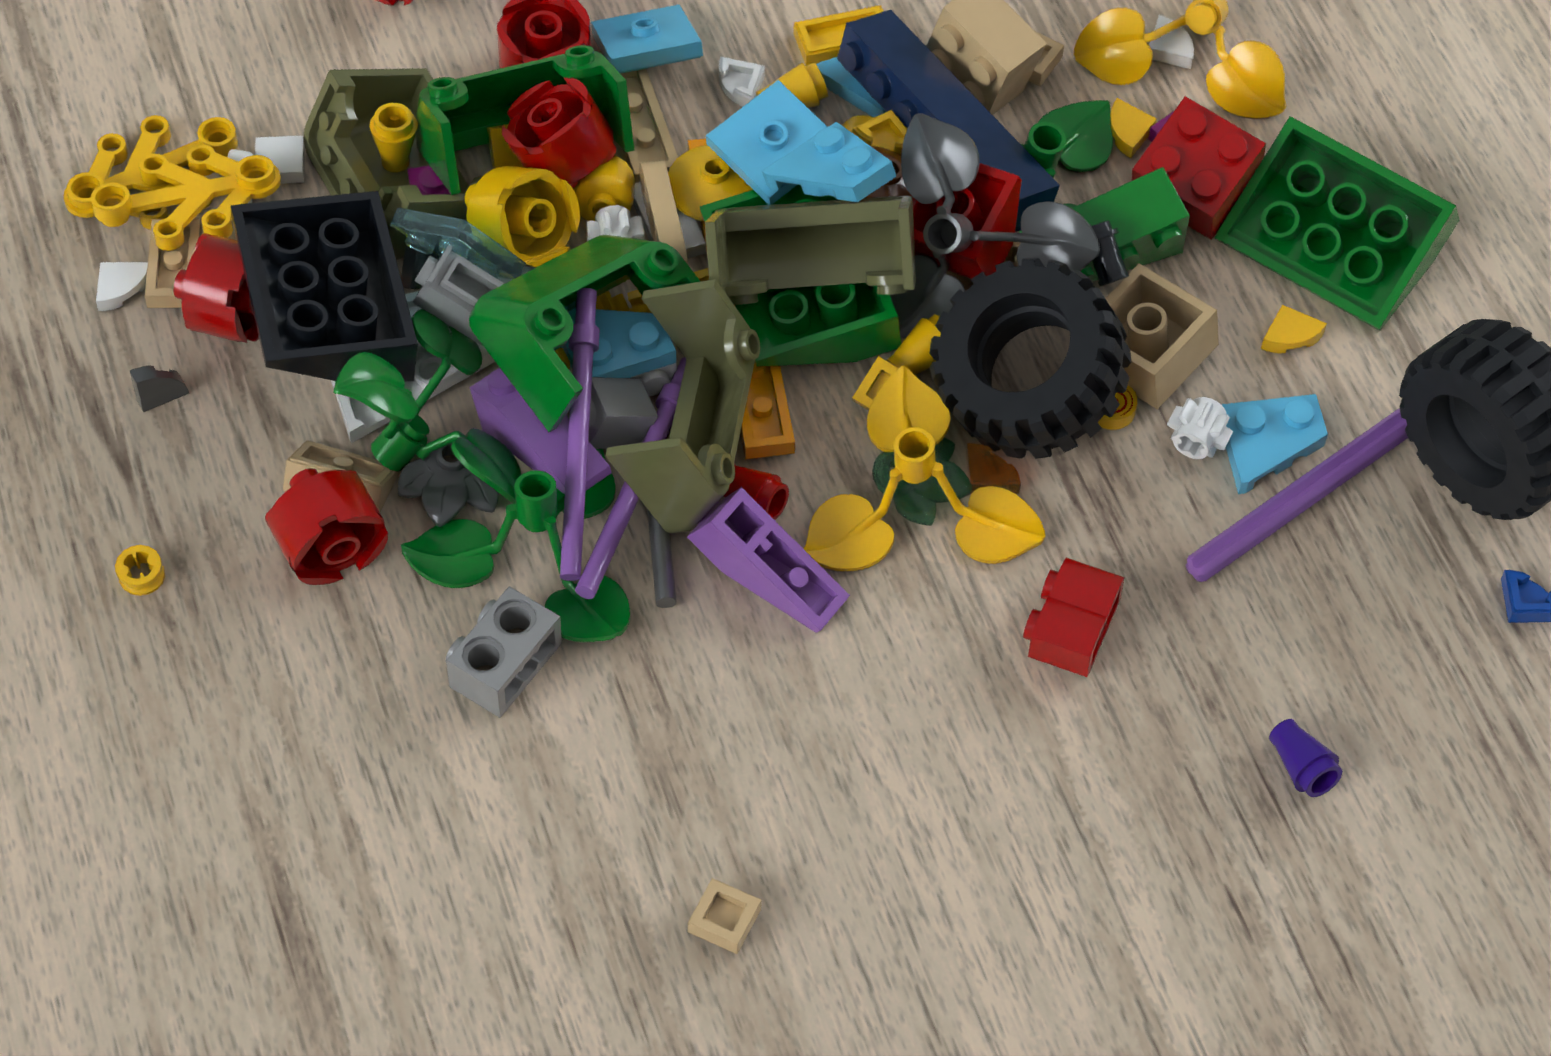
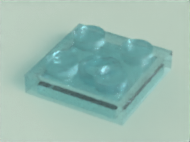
(434, 232)

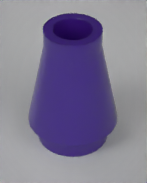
(1307, 761)

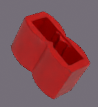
(1074, 617)

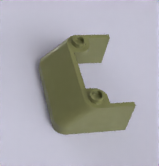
(812, 246)
(693, 468)

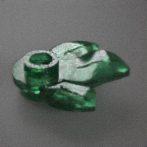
(919, 500)

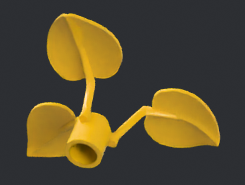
(1244, 83)
(910, 421)

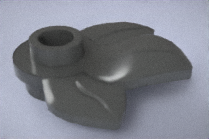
(445, 486)

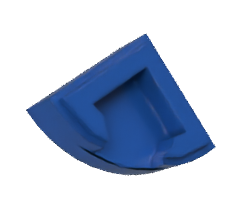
(1524, 598)

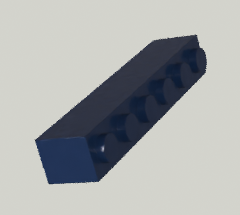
(912, 80)

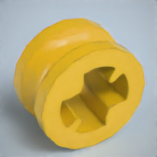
(135, 556)

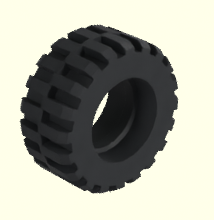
(997, 311)
(1484, 417)

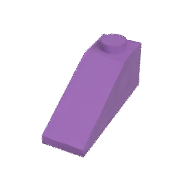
(515, 425)
(767, 560)

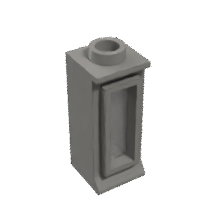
(452, 289)

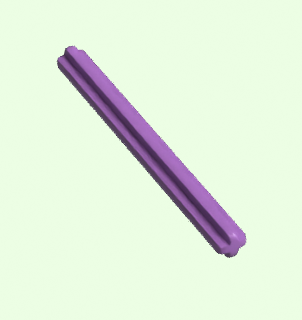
(1297, 497)

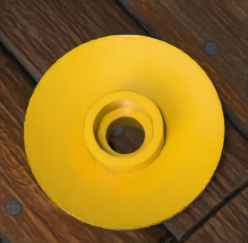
(701, 179)

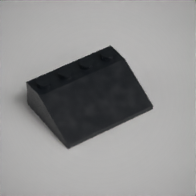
(324, 283)

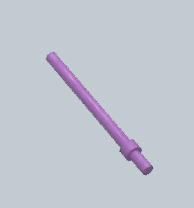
(583, 343)
(627, 499)

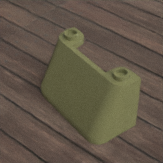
(347, 155)

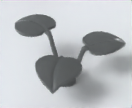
(945, 160)

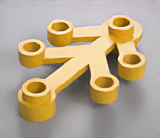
(215, 132)
(242, 181)

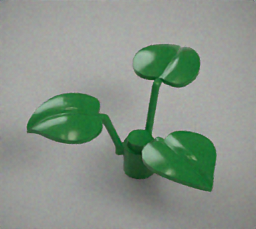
(1074, 135)
(383, 389)
(462, 552)

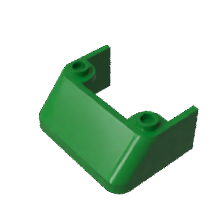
(458, 111)
(530, 315)

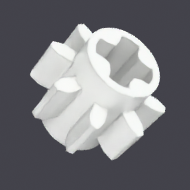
(615, 221)
(1200, 428)

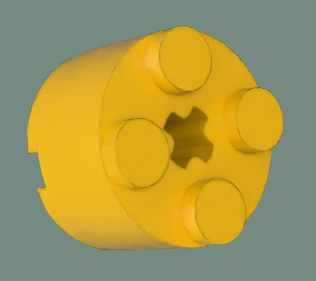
(524, 211)

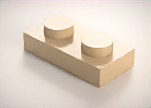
(165, 265)

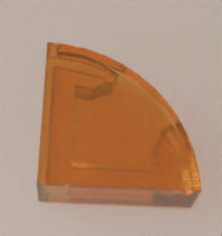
(990, 470)

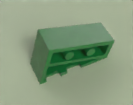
(1148, 219)

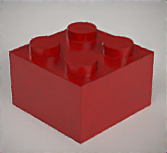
(1205, 161)

